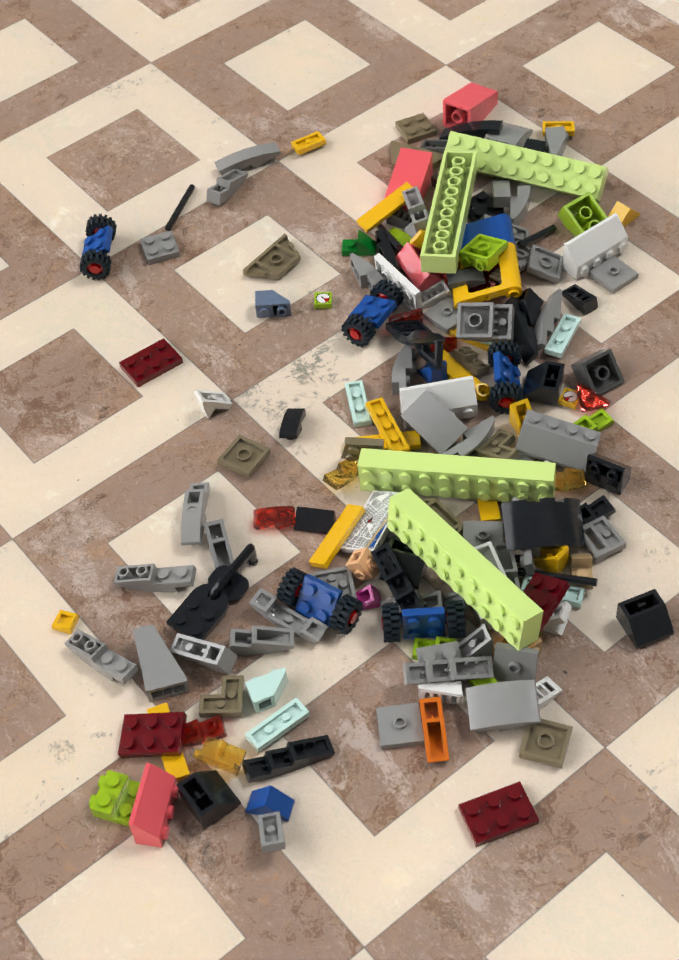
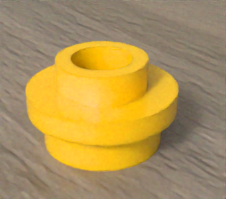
(482, 387)

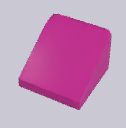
(370, 597)

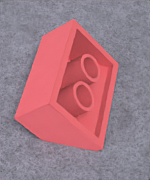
(410, 262)
(153, 806)

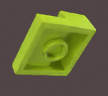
(482, 252)
(114, 798)

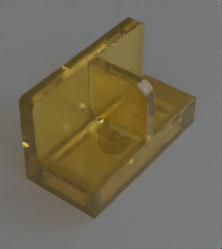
(221, 755)

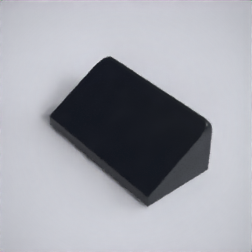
(314, 520)

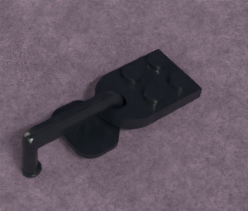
(417, 334)
(198, 613)

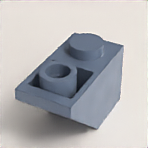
(271, 304)

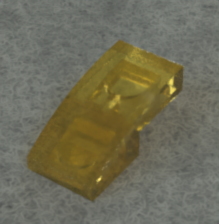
(343, 475)
(570, 479)

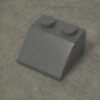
(598, 371)

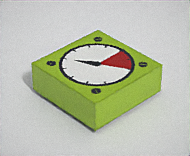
(323, 300)

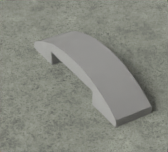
(284, 617)

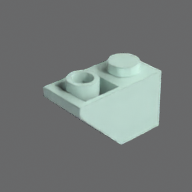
(266, 689)

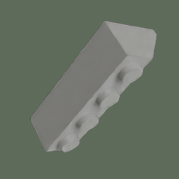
(556, 440)

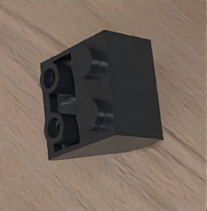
(544, 383)
(607, 473)
(411, 563)
(645, 618)
(207, 796)

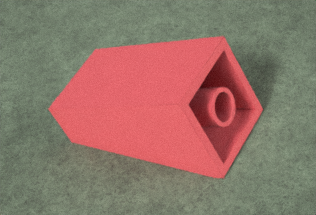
(468, 104)
(412, 167)

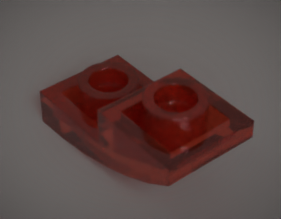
(274, 516)
(197, 732)

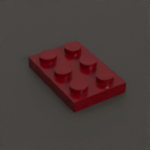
(151, 362)
(546, 593)
(152, 734)
(498, 814)

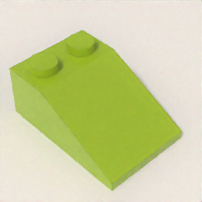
(581, 214)

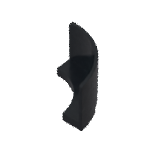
(543, 523)

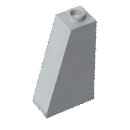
(158, 666)

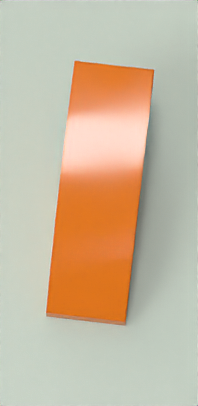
(434, 730)

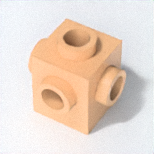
(363, 564)

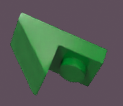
(362, 246)

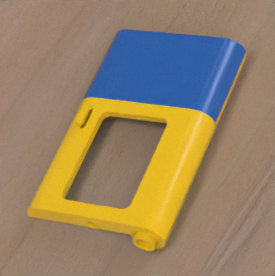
(501, 228)

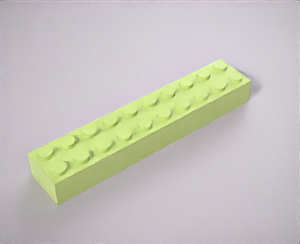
(532, 166)
(449, 212)
(456, 475)
(465, 569)

